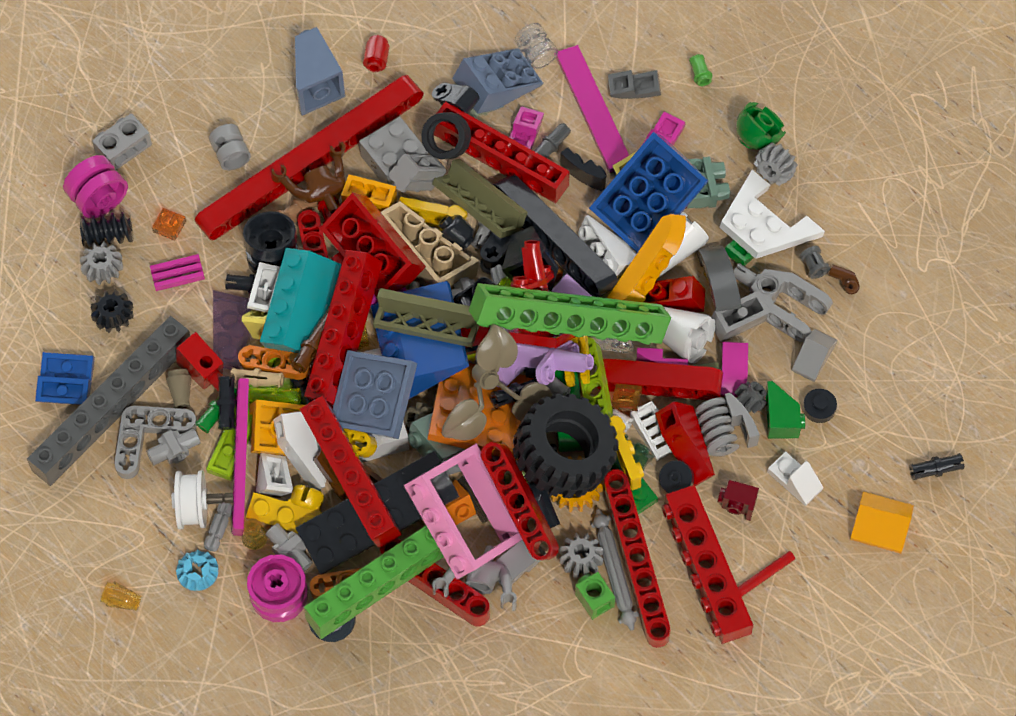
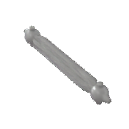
(615, 570)

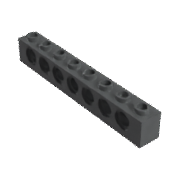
(108, 402)

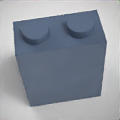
(317, 72)

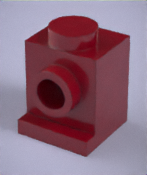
(739, 498)

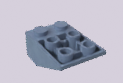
(497, 78)

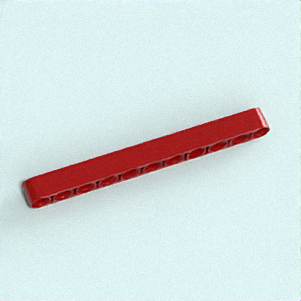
(313, 153)

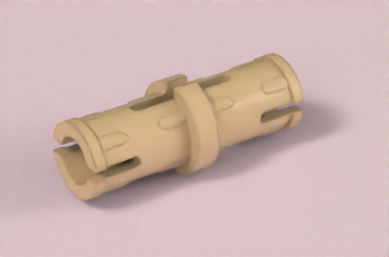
(257, 377)

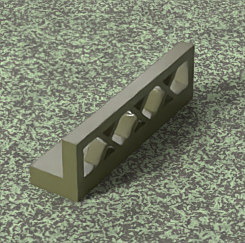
(482, 197)
(425, 309)

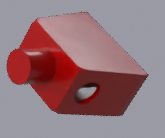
(200, 361)

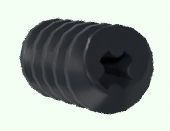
(106, 229)

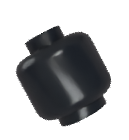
(456, 230)

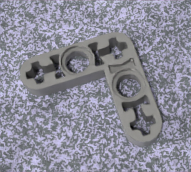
(139, 429)

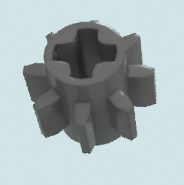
(751, 396)

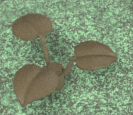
(495, 351)

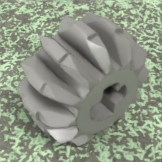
(775, 164)
(101, 263)
(588, 550)

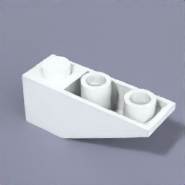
(607, 245)
(300, 447)

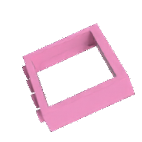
(440, 522)

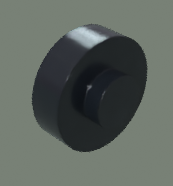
(819, 405)
(676, 476)

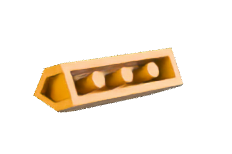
(651, 259)

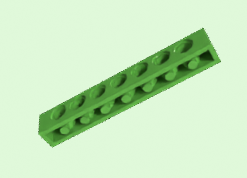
(569, 314)

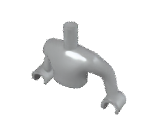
(483, 580)

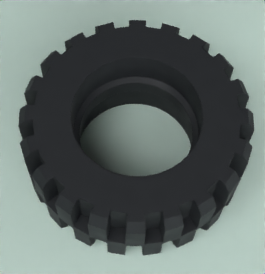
(582, 423)

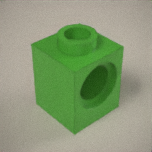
(594, 605)

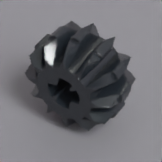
(110, 302)

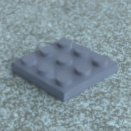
(374, 393)

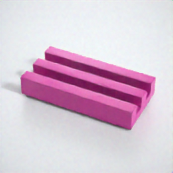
(177, 268)

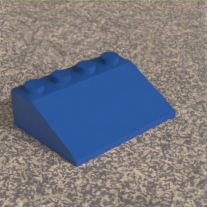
(647, 188)
(434, 358)

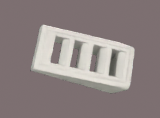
(644, 411)

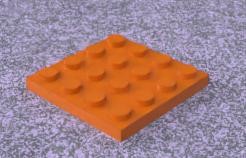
(500, 422)

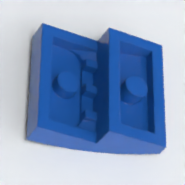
(65, 378)

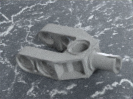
(790, 285)

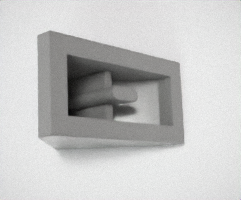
(814, 354)

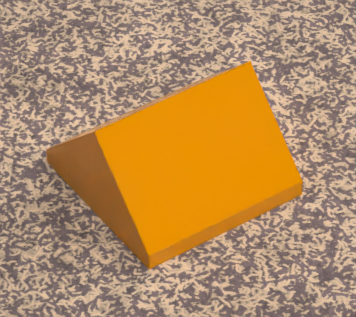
(882, 522)

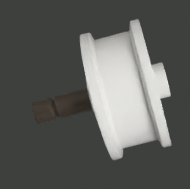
(192, 500)

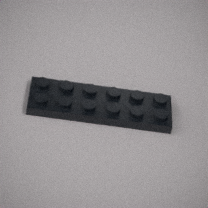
(339, 532)

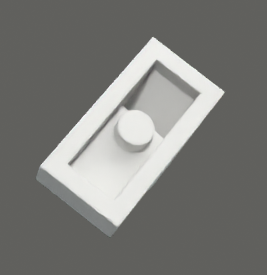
(796, 478)

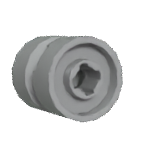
(229, 147)

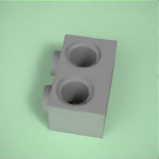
(124, 146)

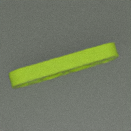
(597, 379)

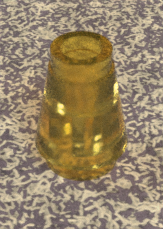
(253, 534)
(120, 597)

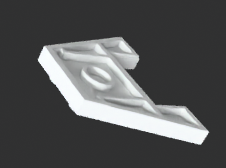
(760, 229)

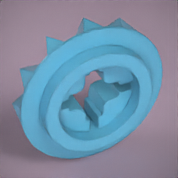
(192, 580)

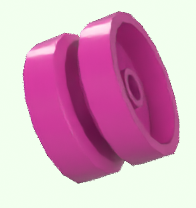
(95, 186)
(277, 588)

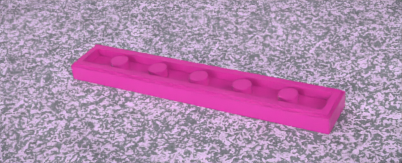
(592, 106)
(240, 457)

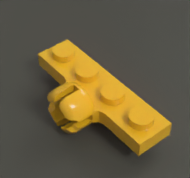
(289, 514)

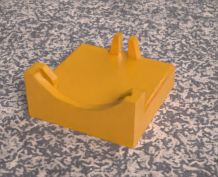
(263, 429)

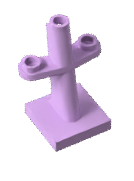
(546, 362)

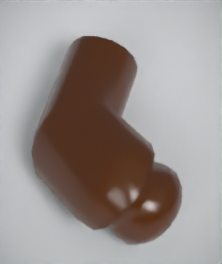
(847, 277)

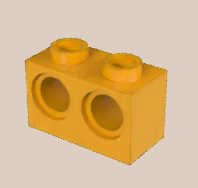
(379, 193)

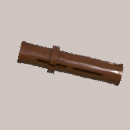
(309, 347)

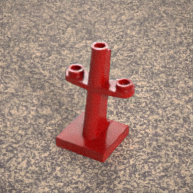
(536, 278)

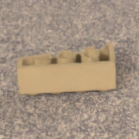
(441, 257)

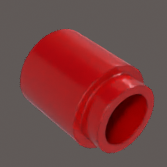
(376, 53)

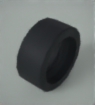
(428, 135)

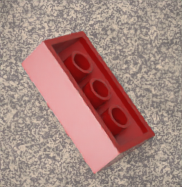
(363, 228)

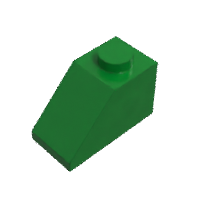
(783, 414)

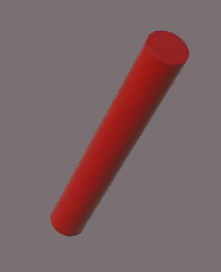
(766, 573)

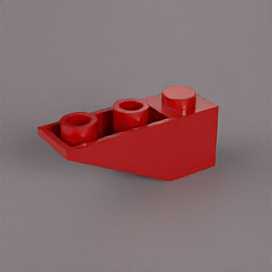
(678, 293)
(684, 437)

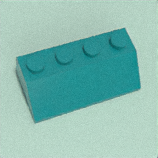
(299, 299)

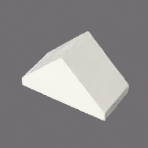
(263, 287)
(273, 475)

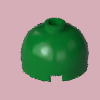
(758, 127)

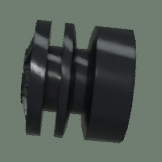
(267, 238)

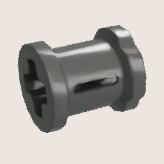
(809, 256)

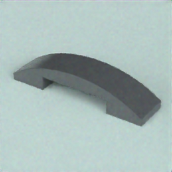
(720, 277)

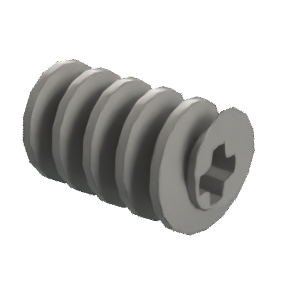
(715, 427)

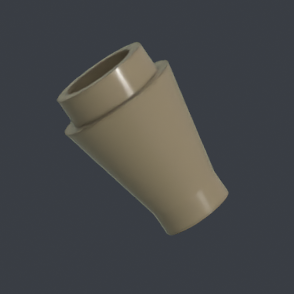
(179, 385)

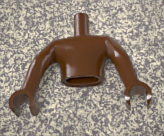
(319, 181)

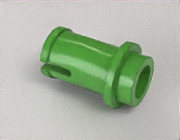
(702, 75)

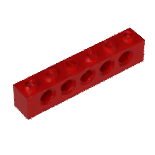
(507, 155)
(343, 323)
(350, 472)
(689, 503)

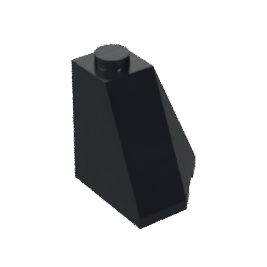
(513, 260)

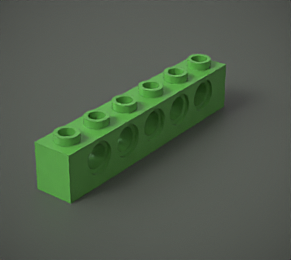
(372, 582)

